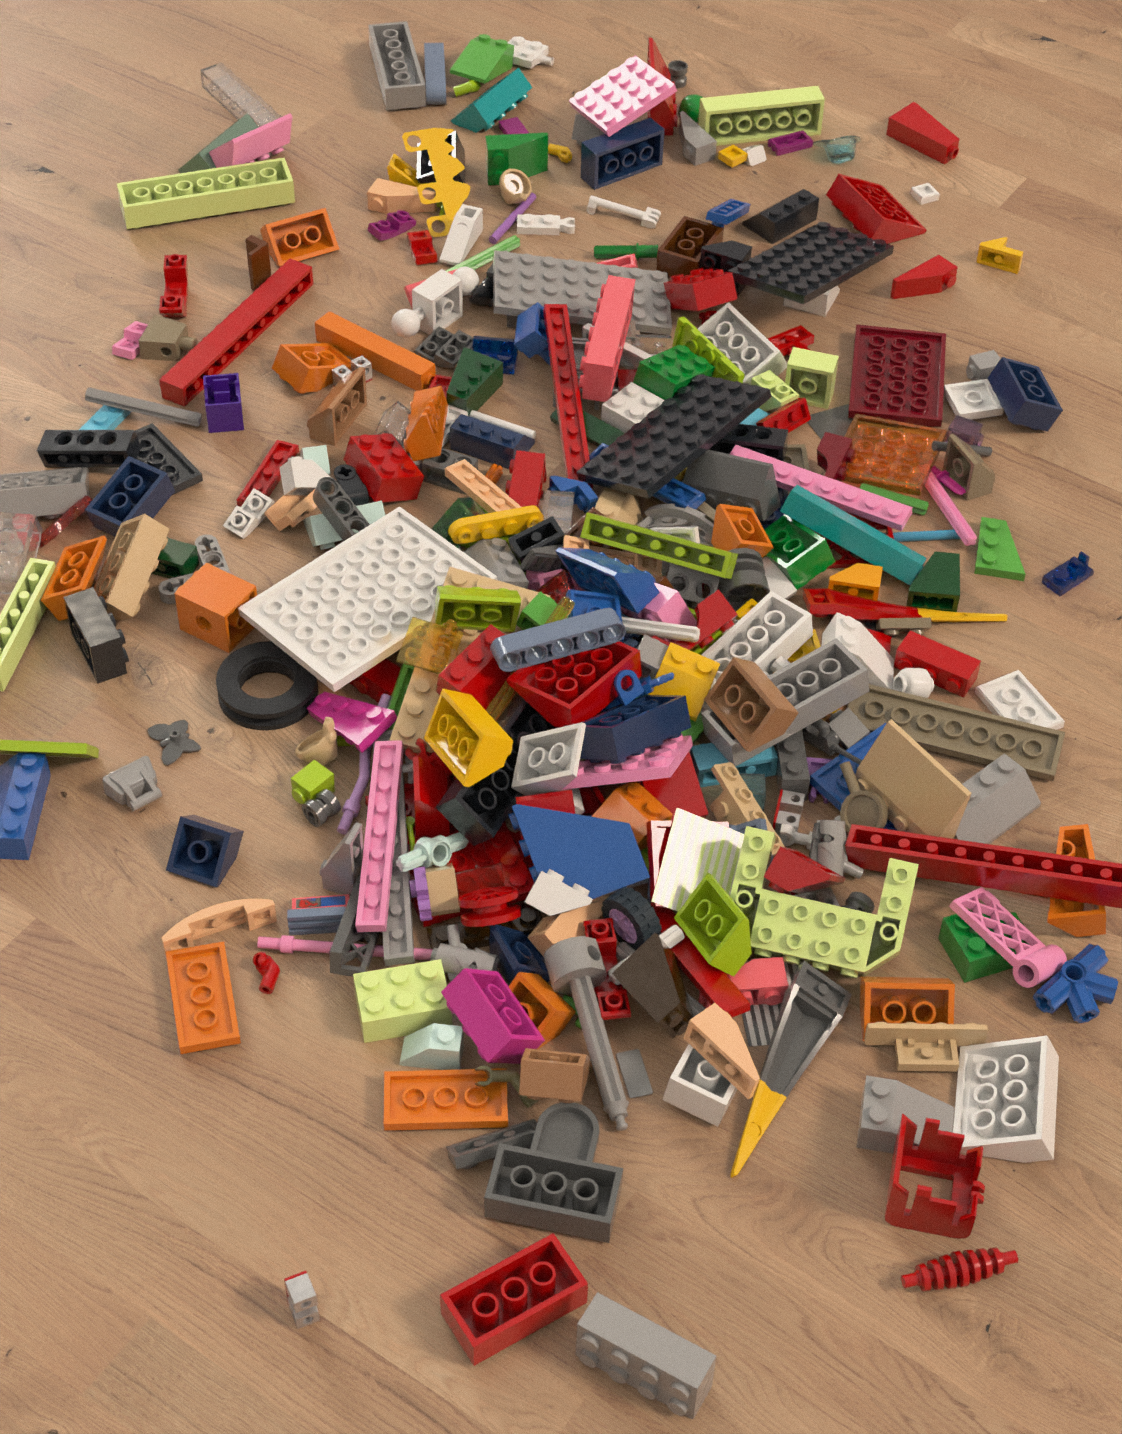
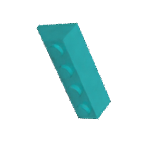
(494, 102)

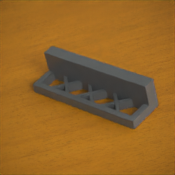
(343, 947)

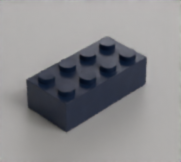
(622, 154)
(634, 727)

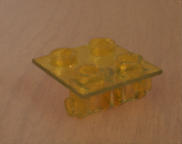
(430, 645)

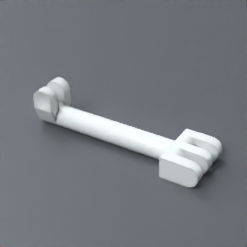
(649, 217)

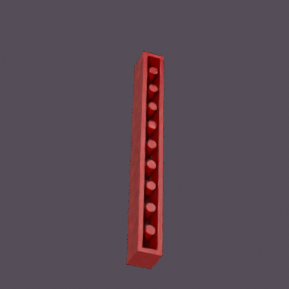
(236, 332)
(989, 865)

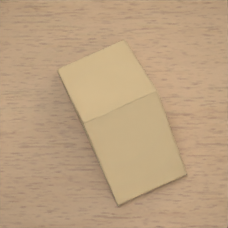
(442, 889)

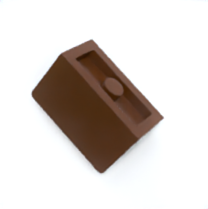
(258, 261)

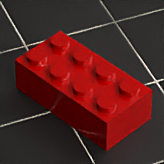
(513, 1299)

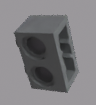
(434, 468)
(691, 580)

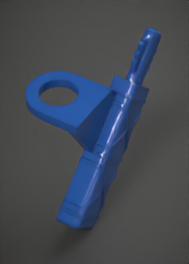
(637, 689)

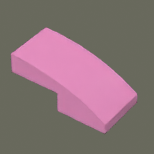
(129, 345)

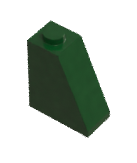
(937, 584)

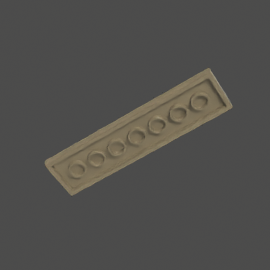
(962, 730)

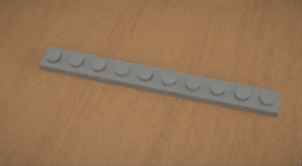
(398, 937)

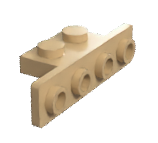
(737, 802)
(925, 1045)

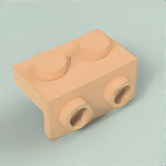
(289, 509)

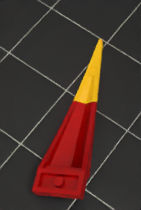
(827, 601)

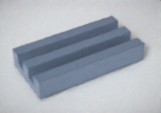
(314, 920)

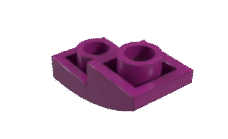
(395, 224)

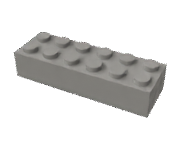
(397, 65)
(812, 685)

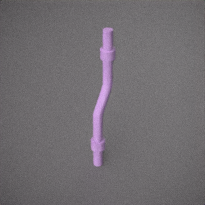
(352, 806)

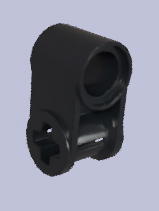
(351, 484)

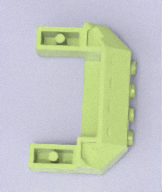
(816, 930)

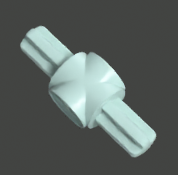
(431, 852)

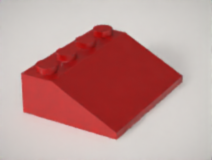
(665, 111)
(873, 209)
(576, 685)

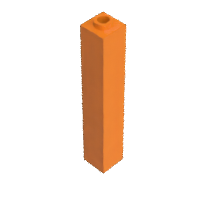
(383, 354)

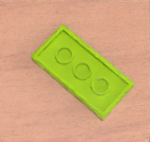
(55, 749)

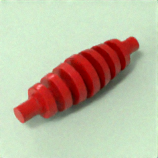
(959, 1269)

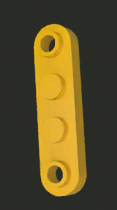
(494, 524)

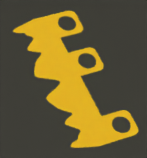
(445, 167)

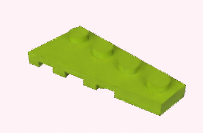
(689, 336)

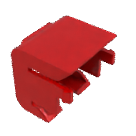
(939, 1158)

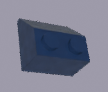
(203, 849)

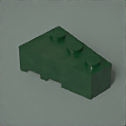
(474, 380)

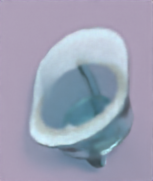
(839, 149)

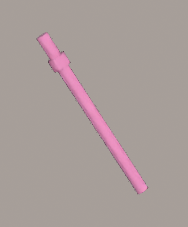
(288, 944)

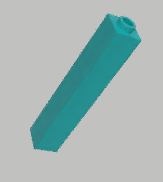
(853, 534)

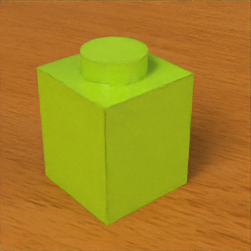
(311, 781)

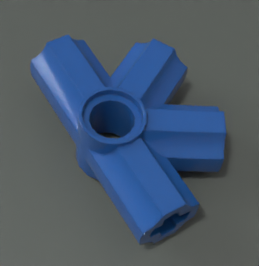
(1083, 987)

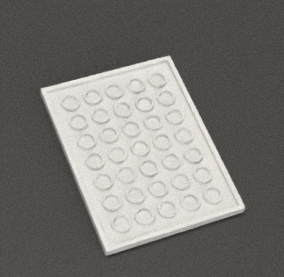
(358, 597)

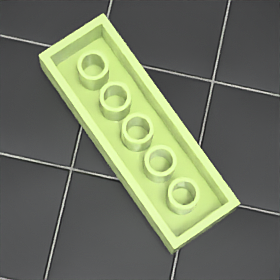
(762, 114)

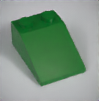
(515, 151)
(797, 551)
(969, 951)

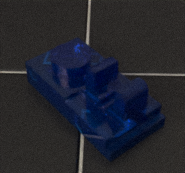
(1068, 574)

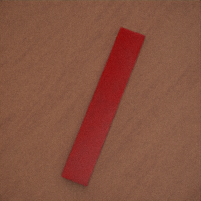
(708, 979)

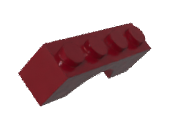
(834, 455)

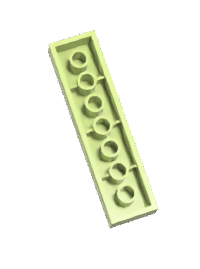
(205, 193)

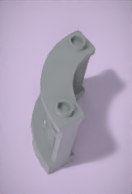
(670, 516)

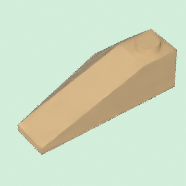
(619, 506)

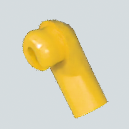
(562, 152)

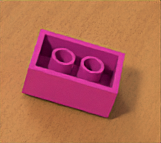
(491, 1016)

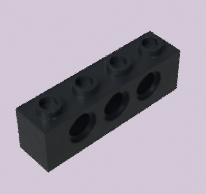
(760, 439)
(88, 448)

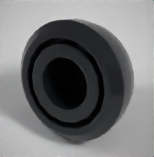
(483, 294)

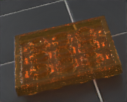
(892, 453)

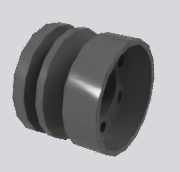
(747, 579)

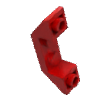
(176, 286)
(611, 998)

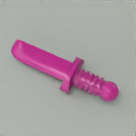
(943, 476)

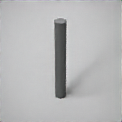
(981, 450)

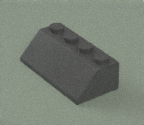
(735, 482)

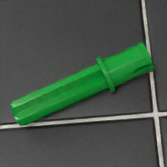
(616, 251)

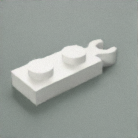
(544, 224)

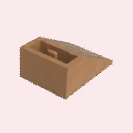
(553, 1075)

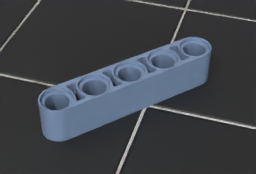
(435, 73)
(557, 639)

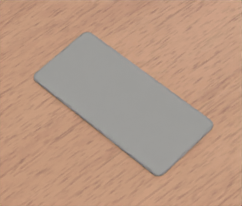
(634, 1073)

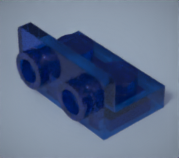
(499, 349)

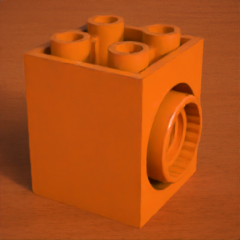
(210, 605)

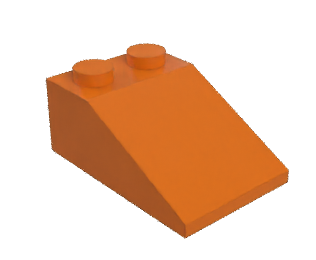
(308, 365)

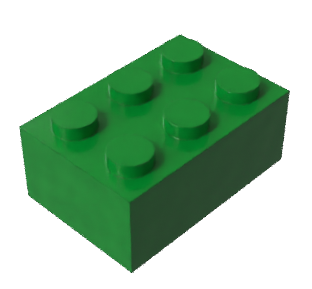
(670, 371)

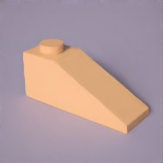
(391, 196)
(722, 1045)

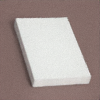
(1017, 699)

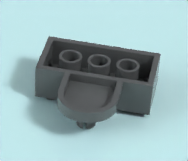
(556, 1179)

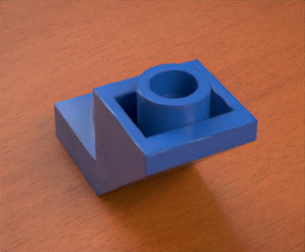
(583, 494)

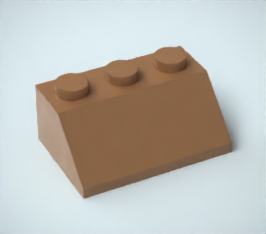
(339, 408)
(750, 704)

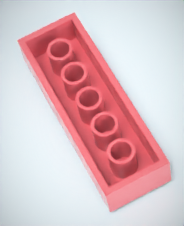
(607, 338)

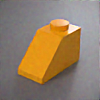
(858, 580)

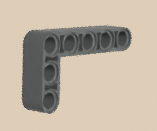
(338, 501)

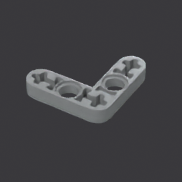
(204, 557)

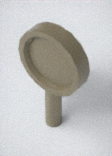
(861, 806)

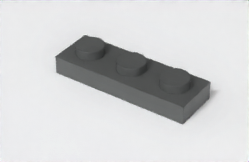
(484, 1147)

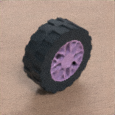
(631, 916)

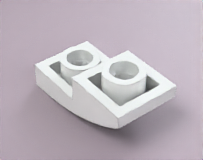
(250, 515)
(777, 580)

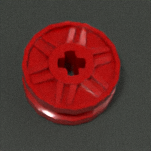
(489, 906)

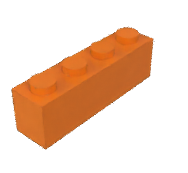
(426, 424)
(1072, 916)

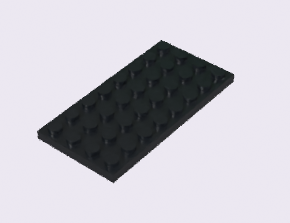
(811, 262)
(673, 435)

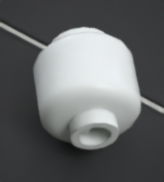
(914, 681)

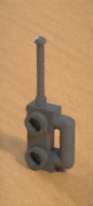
(826, 740)

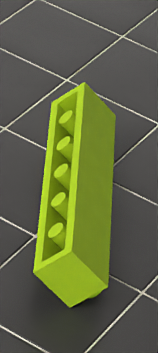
(659, 545)

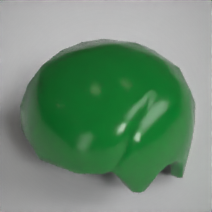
(690, 105)

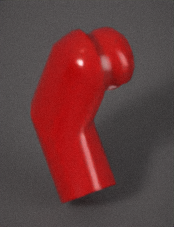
(268, 970)

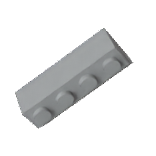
(998, 801)

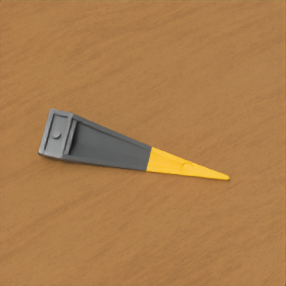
(805, 1021)

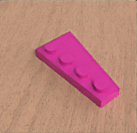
(354, 720)

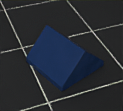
(516, 953)

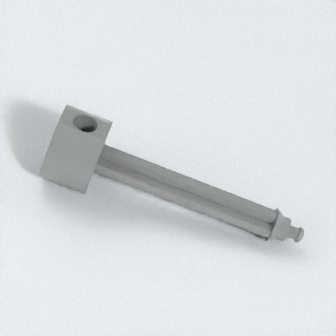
(575, 970)

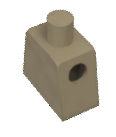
(165, 340)

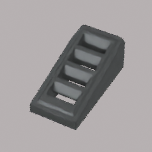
(547, 560)

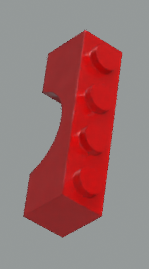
(712, 616)

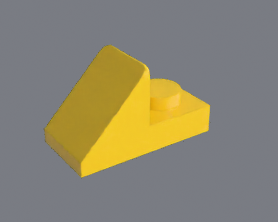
(402, 172)
(997, 255)

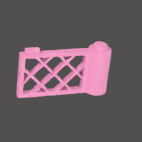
(1031, 962)

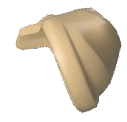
(515, 186)
(320, 745)

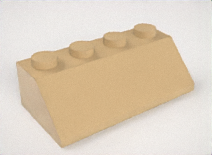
(130, 565)

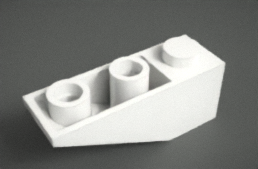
(462, 234)

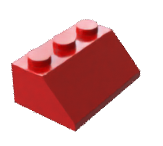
(475, 670)
(797, 873)

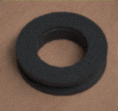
(264, 712)

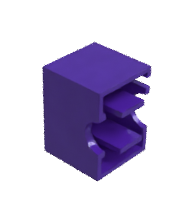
(223, 403)

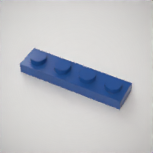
(727, 212)

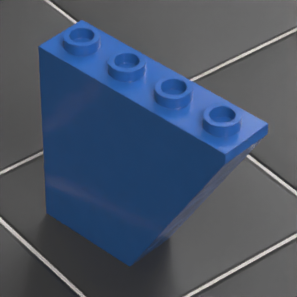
(580, 848)

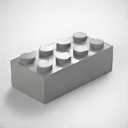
(645, 1356)

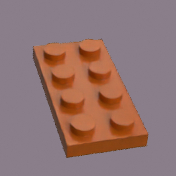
(202, 997)
(443, 1100)

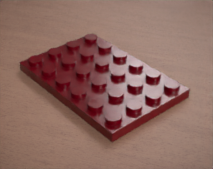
(898, 375)

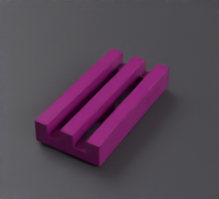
(790, 143)

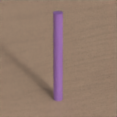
(501, 230)

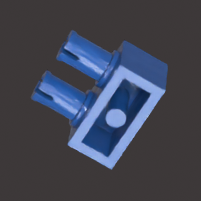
(531, 333)

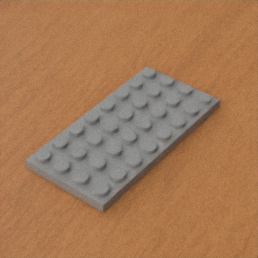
(530, 279)

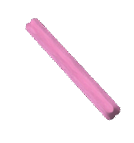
(950, 510)

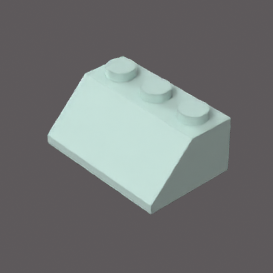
(323, 533)

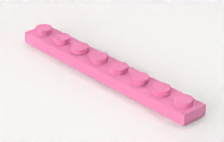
(835, 492)
(380, 837)

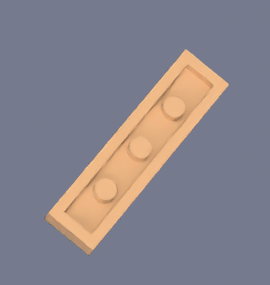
(479, 487)

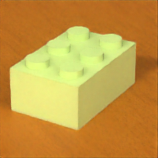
(401, 1000)

